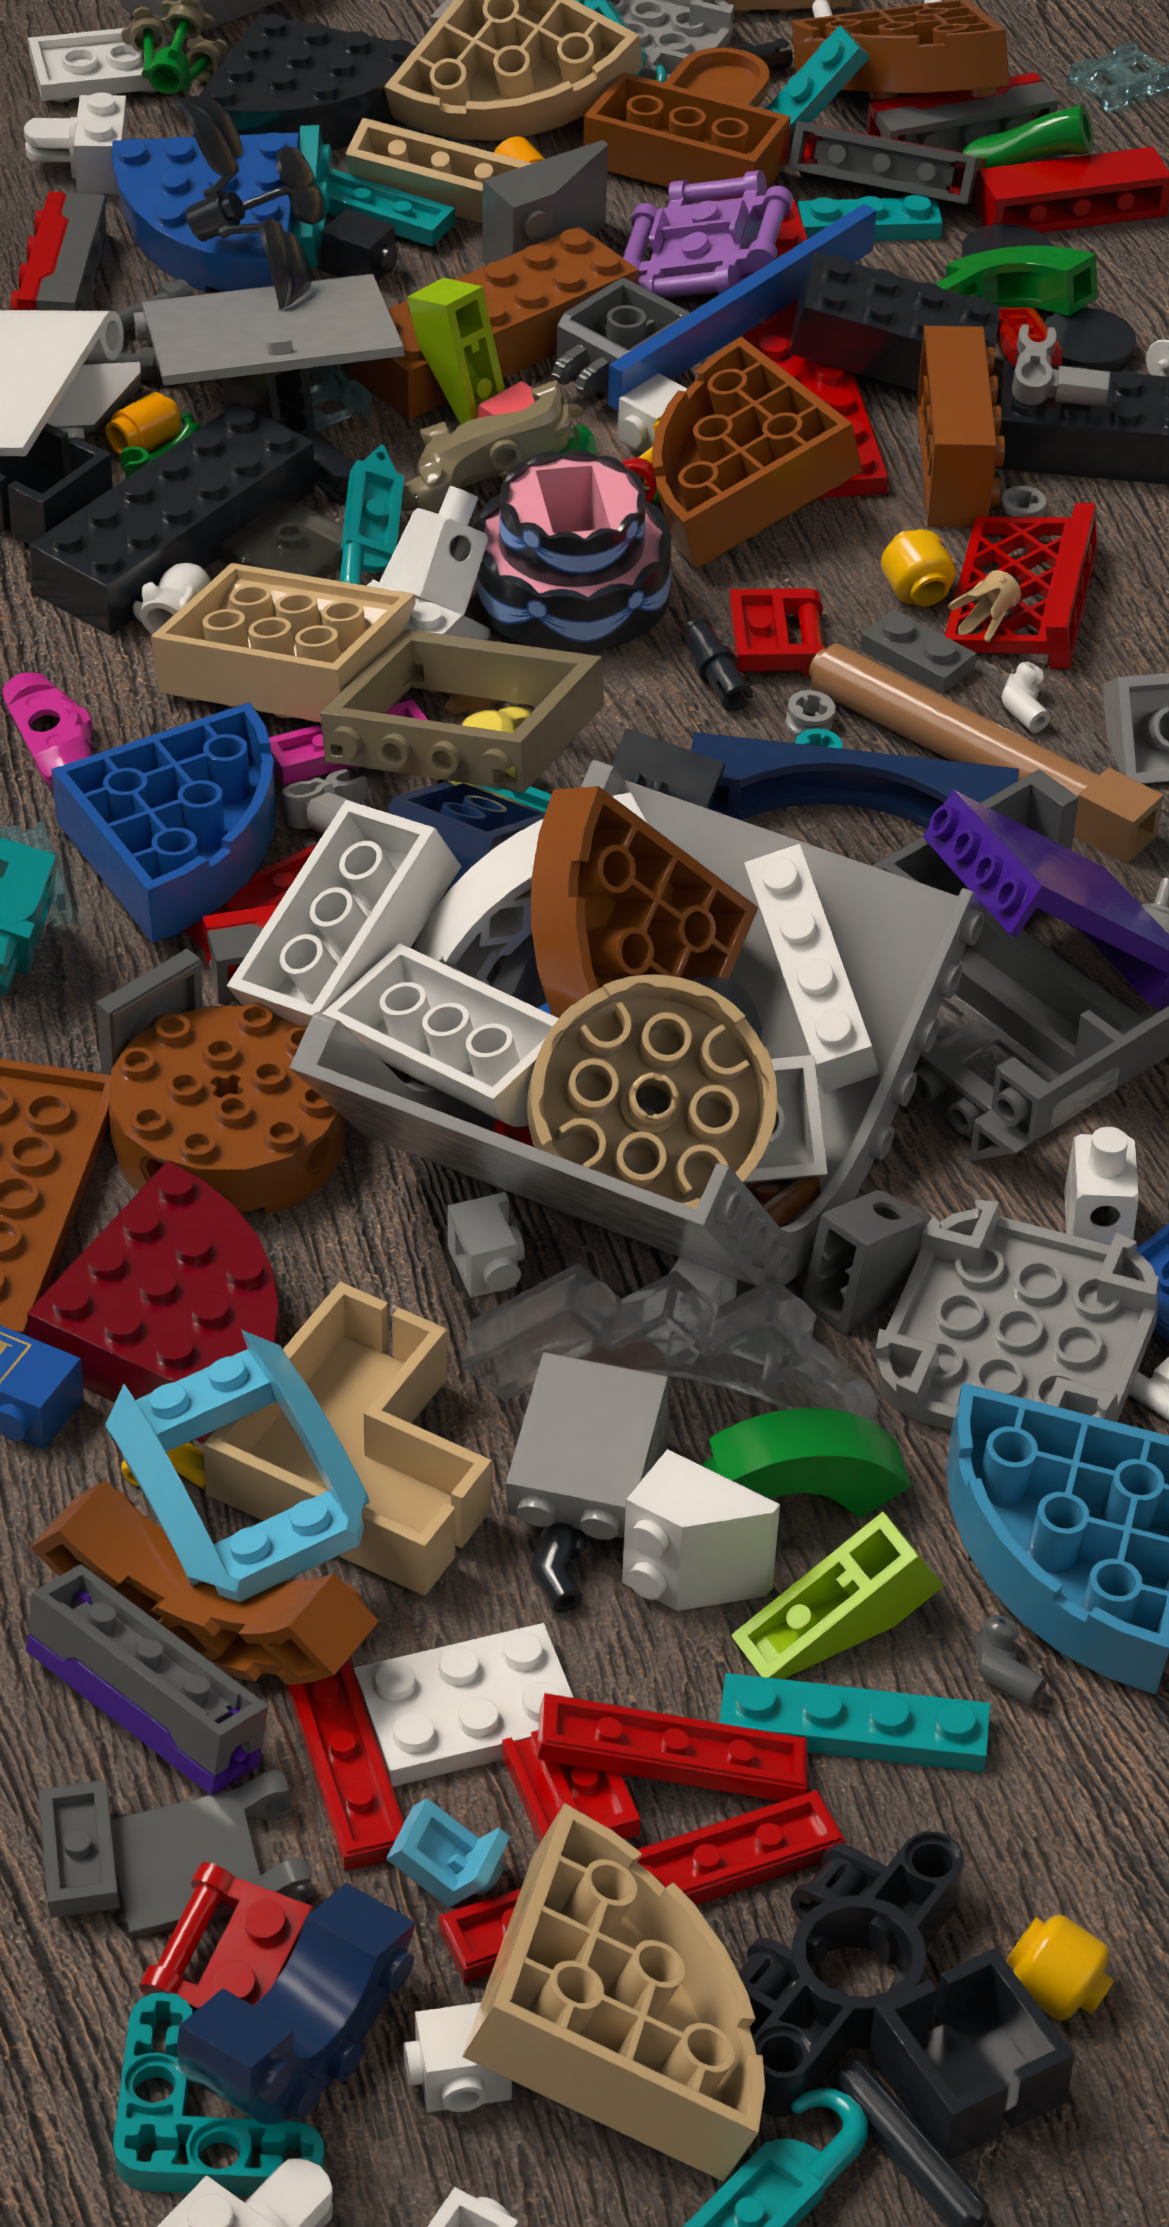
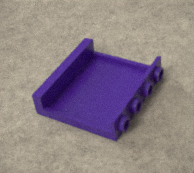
(1023, 871)

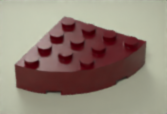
(161, 1290)

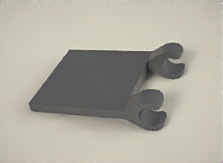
(165, 1845)

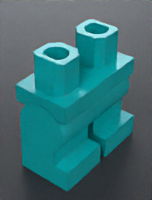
(25, 901)

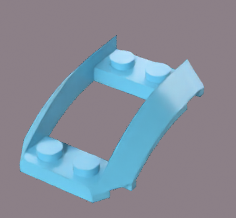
(211, 1399)

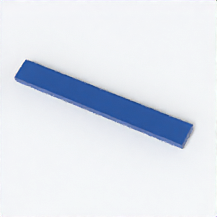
(739, 307)

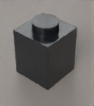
(358, 246)

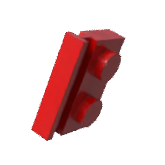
(548, 1785)

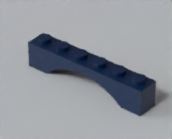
(784, 774)

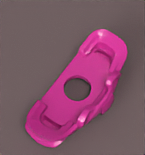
(34, 696)

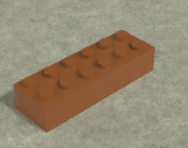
(524, 305)

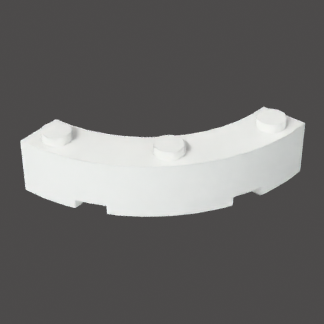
(489, 906)

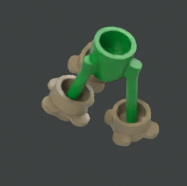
(170, 67)

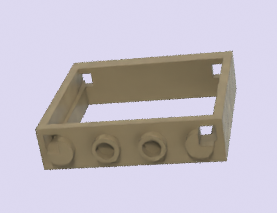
(560, 683)

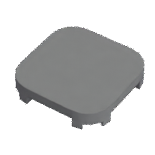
(676, 28)
(1018, 1317)

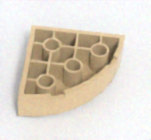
(510, 68)
(622, 2003)

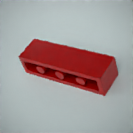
(1075, 191)

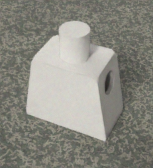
(439, 553)
(1102, 1174)

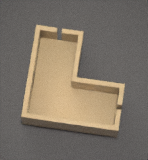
(419, 1485)

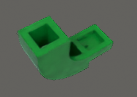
(1027, 277)
(814, 1454)

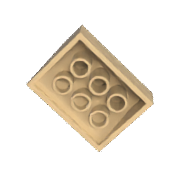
(276, 640)

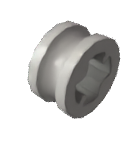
(1022, 502)
(813, 703)

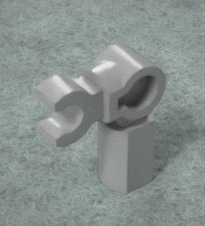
(1036, 379)
(317, 801)

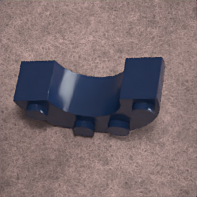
(312, 2020)

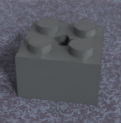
(607, 329)

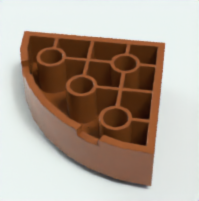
(916, 48)
(744, 452)
(624, 902)

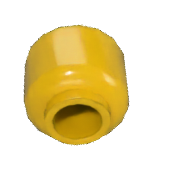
(918, 567)
(1061, 1966)

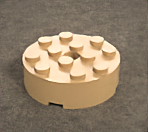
(666, 1038)

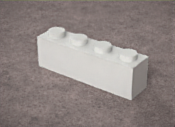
(812, 968)

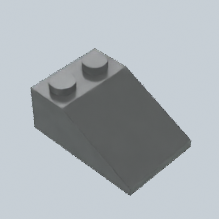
(544, 201)

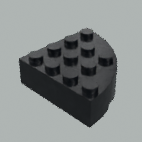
(306, 76)

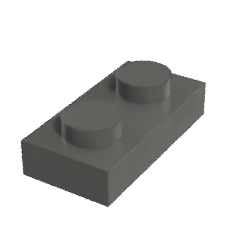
(918, 651)
(78, 1849)

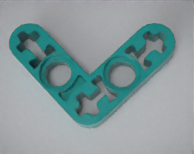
(168, 2126)

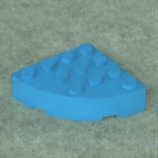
(1068, 1527)

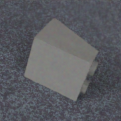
(586, 1444)

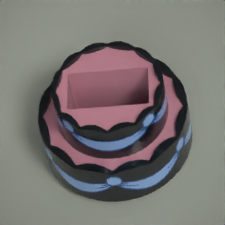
(573, 555)

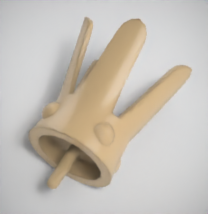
(995, 597)

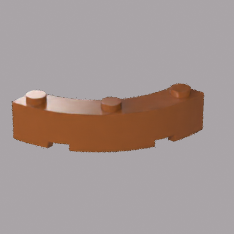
(287, 1630)

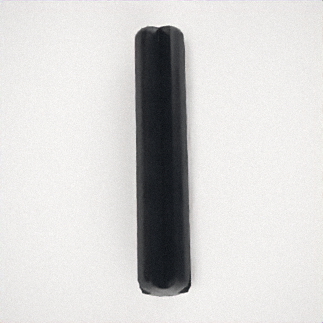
(912, 2148)

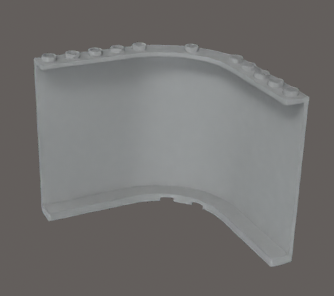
(900, 960)

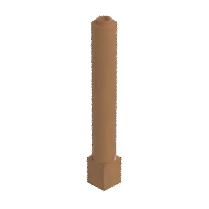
(1111, 809)

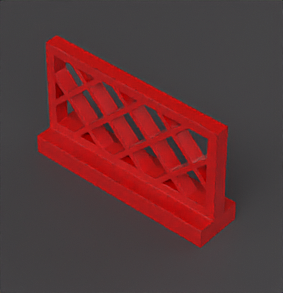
(1062, 586)

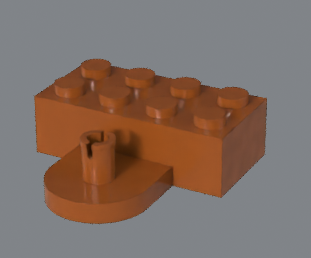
(694, 124)

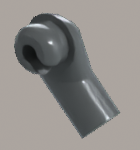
(999, 1663)

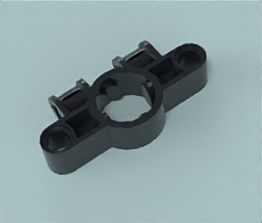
(866, 1906)

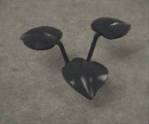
(222, 211)

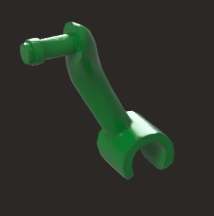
(136, 457)

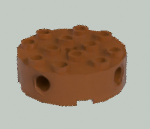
(225, 1106)

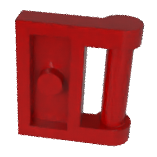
(762, 633)
(250, 1950)

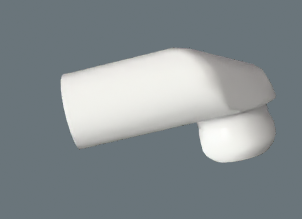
(1021, 695)

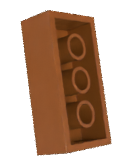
(958, 426)

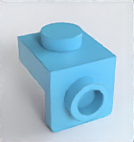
(446, 1855)

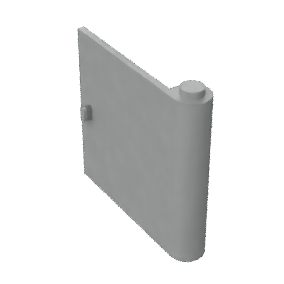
(249, 335)

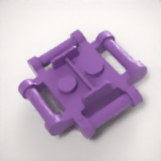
(710, 242)

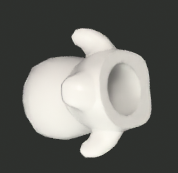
(174, 591)

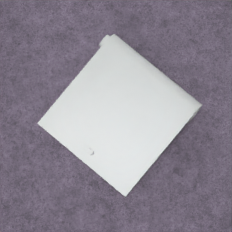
(39, 362)

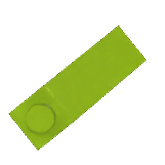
(457, 343)
(840, 1602)

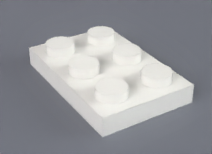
(86, 65)
(459, 1701)

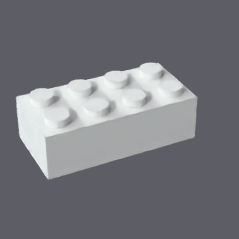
(347, 908)

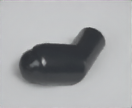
(551, 1561)

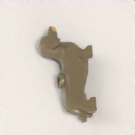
(488, 447)

